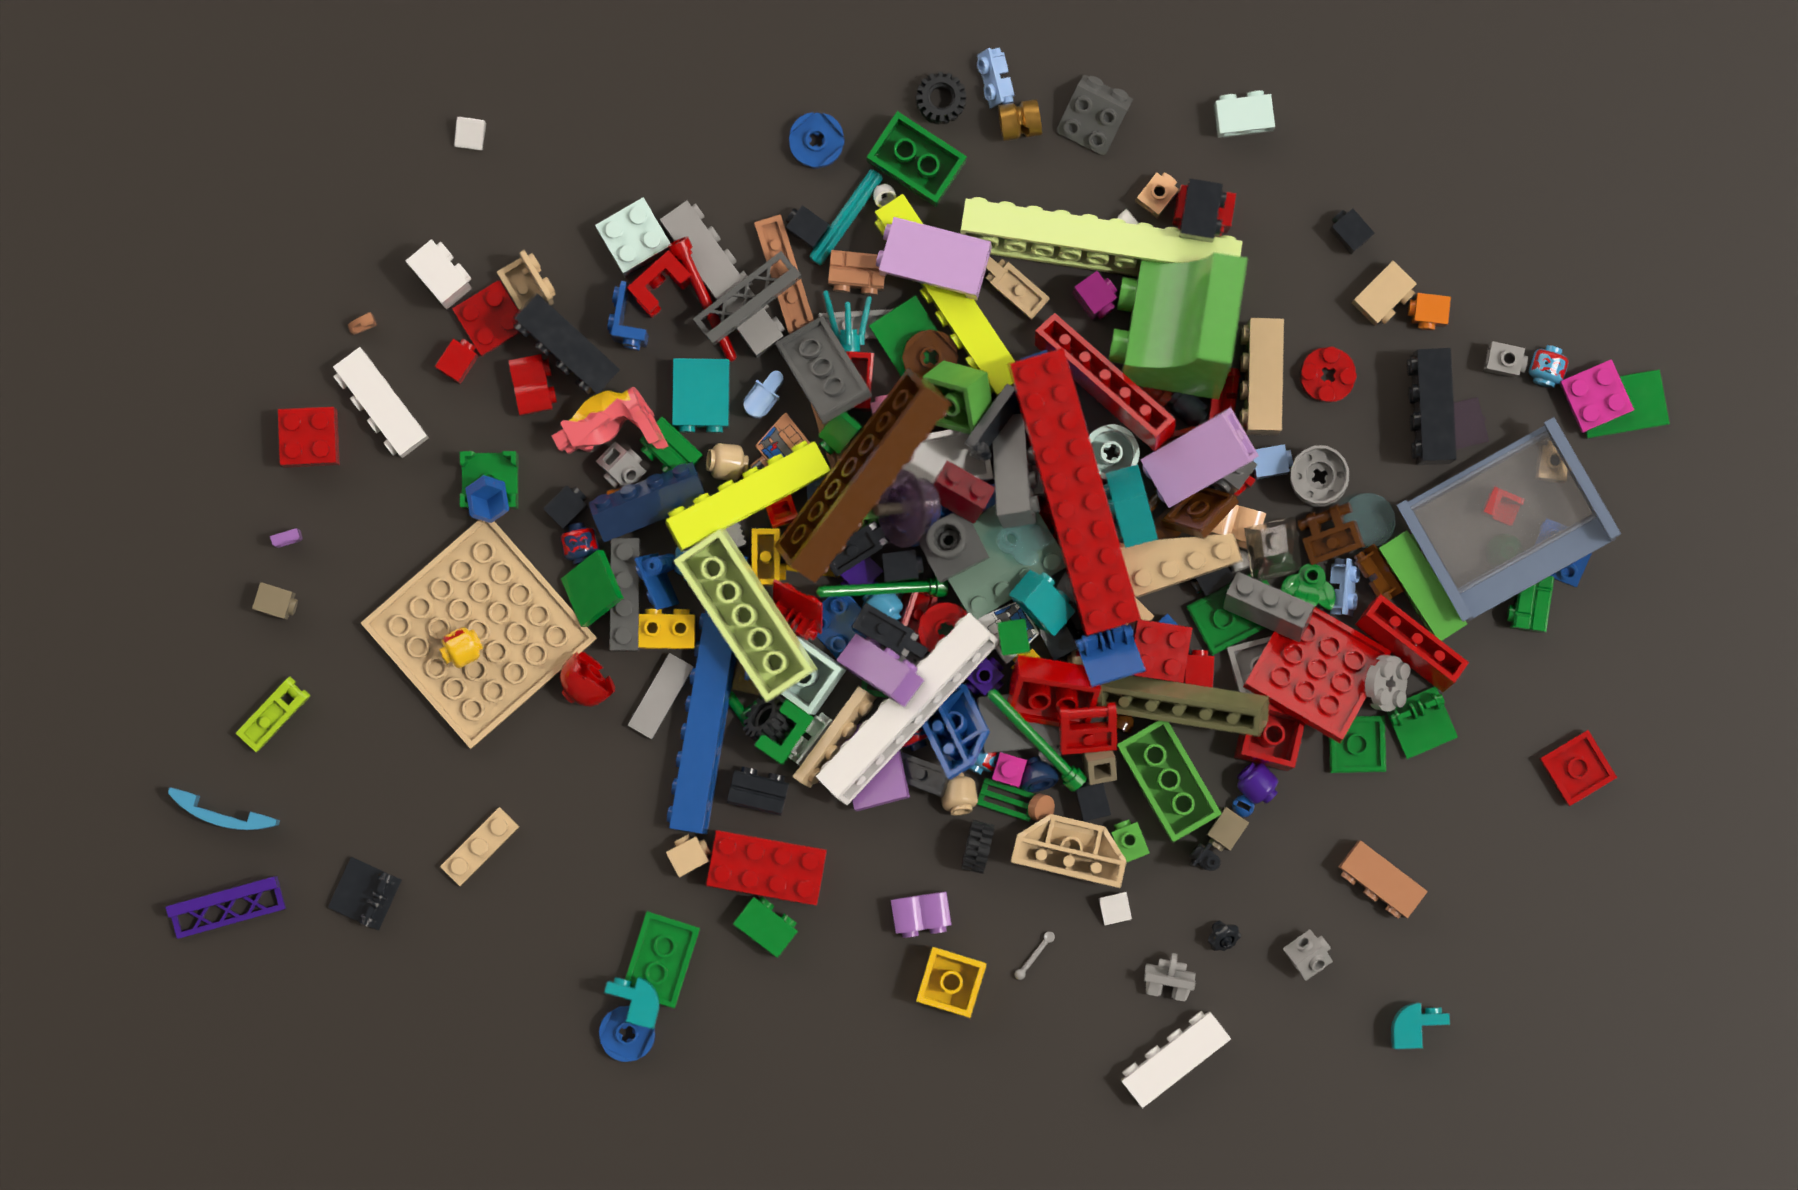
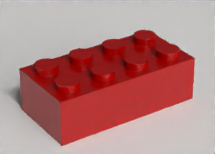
(766, 867)

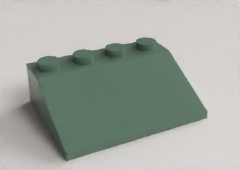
(991, 581)

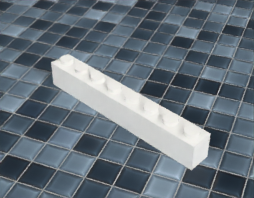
(893, 724)

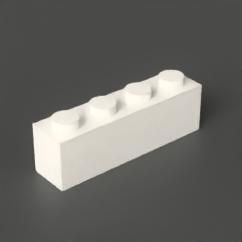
(380, 402)
(1174, 1059)

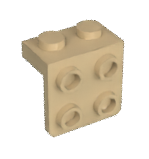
(523, 280)

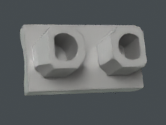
(1171, 974)

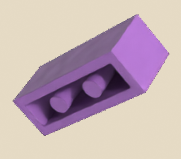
(881, 669)

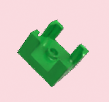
(495, 465)
(802, 722)

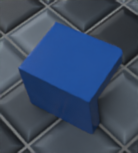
(487, 499)

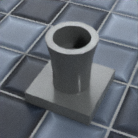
(958, 557)

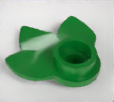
(1308, 590)

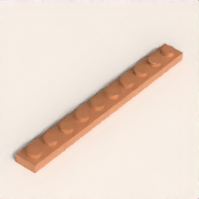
(793, 300)

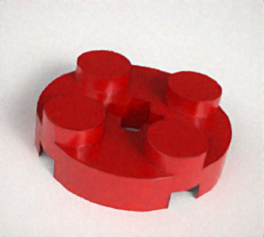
(1326, 390)
(932, 619)

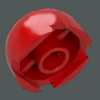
(584, 682)

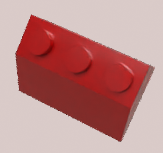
(1044, 685)

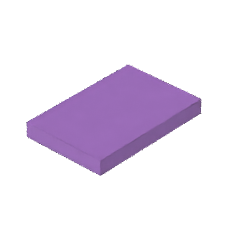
(885, 787)

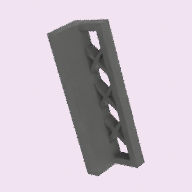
(754, 305)

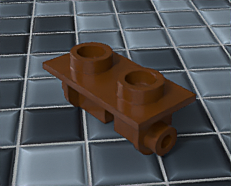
(1378, 571)

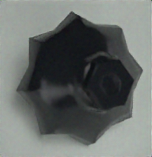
(1223, 936)

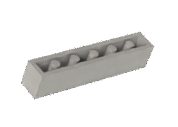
(720, 275)

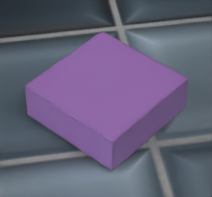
(286, 538)

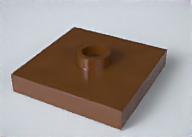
(1200, 512)

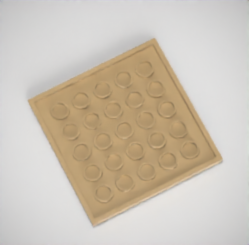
(510, 606)

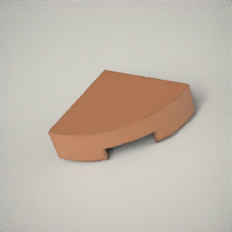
(362, 323)

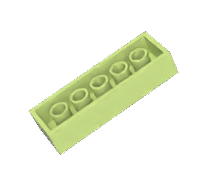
(745, 614)

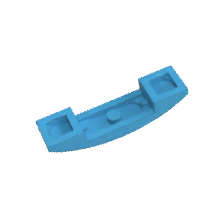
(190, 801)

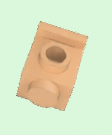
(1152, 202)

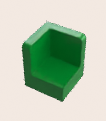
(1013, 637)

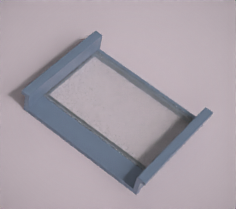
(1509, 521)

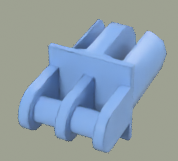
(762, 396)

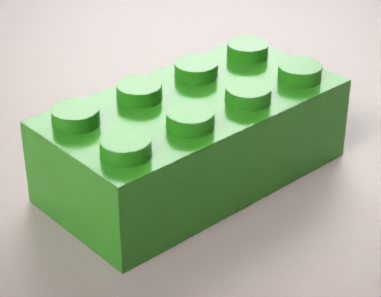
(1168, 780)

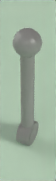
(1048, 937)

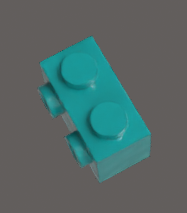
(1042, 602)

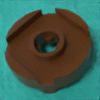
(931, 341)

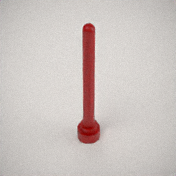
(682, 250)

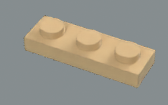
(479, 846)

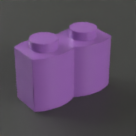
(921, 913)

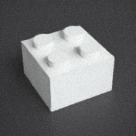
(439, 274)

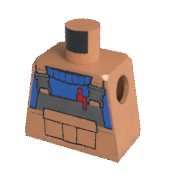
(778, 440)

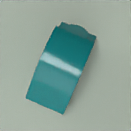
(644, 1002)
(1408, 1023)

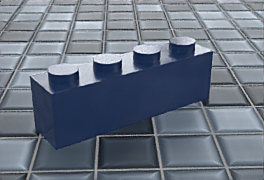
(646, 501)

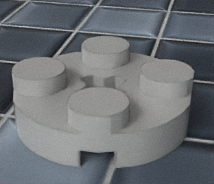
(1390, 695)

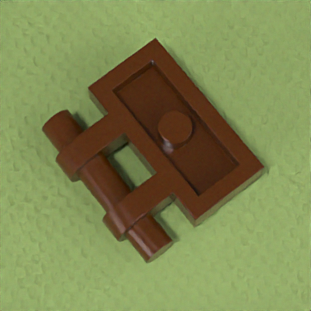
(1334, 541)

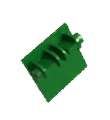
(1422, 723)

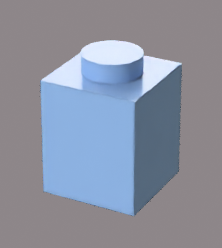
(1272, 462)

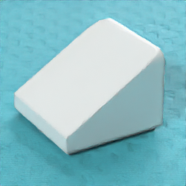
(470, 133)
(1115, 908)

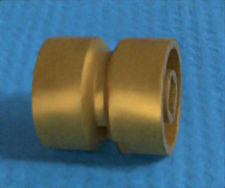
(1020, 120)

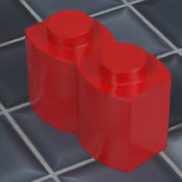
(532, 385)

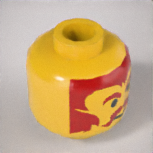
(460, 647)

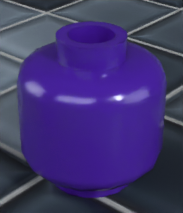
(1257, 783)

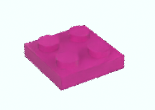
(1596, 396)

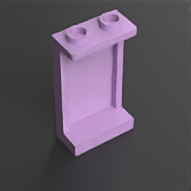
(934, 257)
(1199, 458)

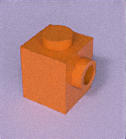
(1429, 310)

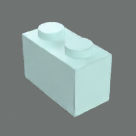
(1244, 114)

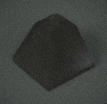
(1273, 549)

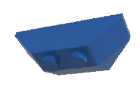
(957, 732)

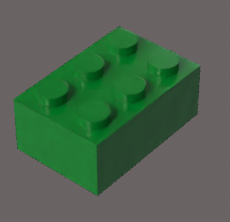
(916, 159)

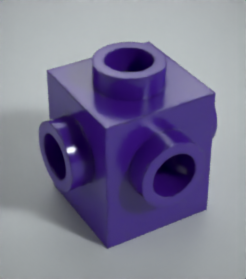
(978, 686)

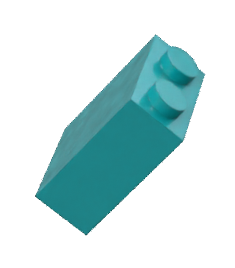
(701, 394)

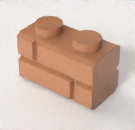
(855, 271)

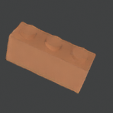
(1381, 880)

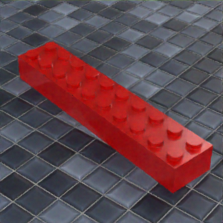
(1074, 491)

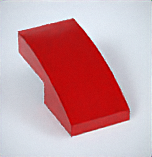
(782, 512)

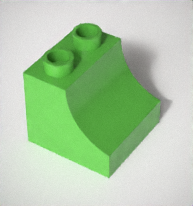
(1180, 324)

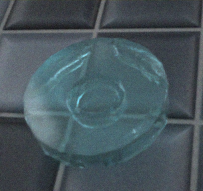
(1373, 517)

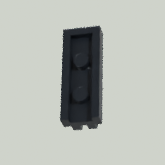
(992, 423)

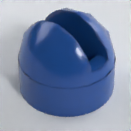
(1241, 811)

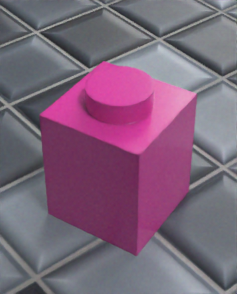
(1009, 770)

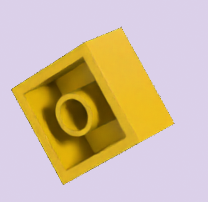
(951, 982)

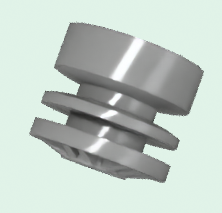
(1322, 460)

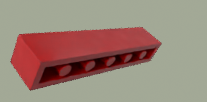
(1107, 383)

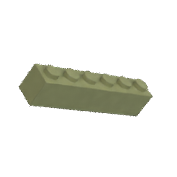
(1187, 704)

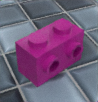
(1096, 295)

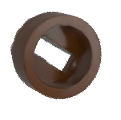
(1125, 723)

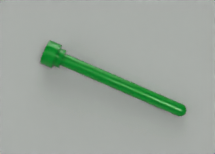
(930, 586)
(1072, 777)

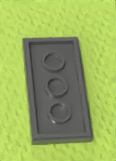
(823, 369)

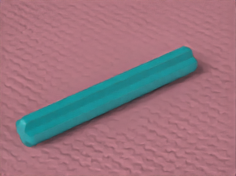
(845, 217)

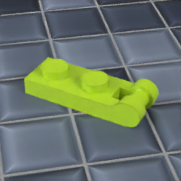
(272, 715)

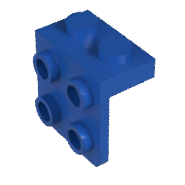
(630, 337)

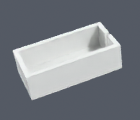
(945, 446)

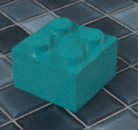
(1129, 506)

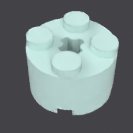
(1124, 444)

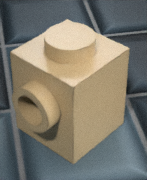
(688, 854)

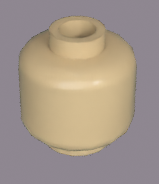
(726, 461)
(960, 795)

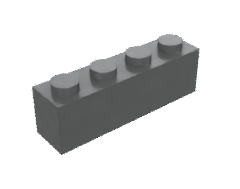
(1015, 475)
(625, 614)

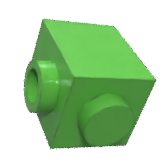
(1129, 840)

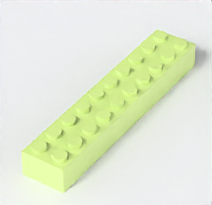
(1083, 239)

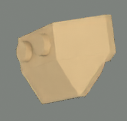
(1071, 850)

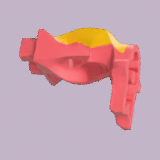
(603, 417)

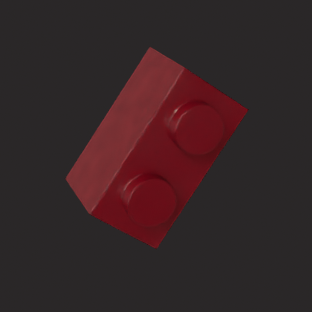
(962, 491)

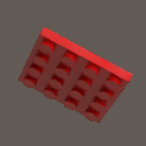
(1319, 676)

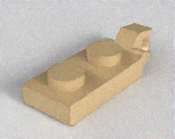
(1016, 287)

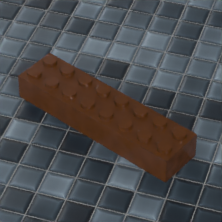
(862, 475)

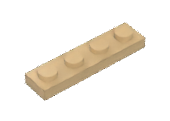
(840, 729)

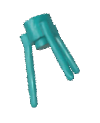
(848, 338)

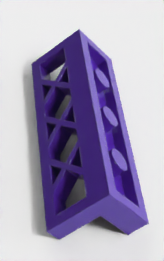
(225, 896)

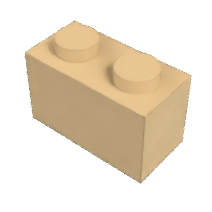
(1383, 293)

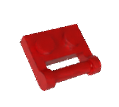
(1088, 736)

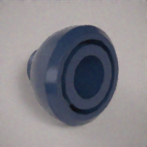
(1038, 775)

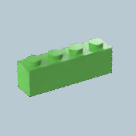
(1421, 585)

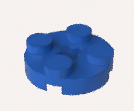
(800, 140)
(612, 1039)

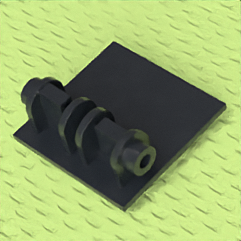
(365, 893)

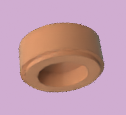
(1040, 806)

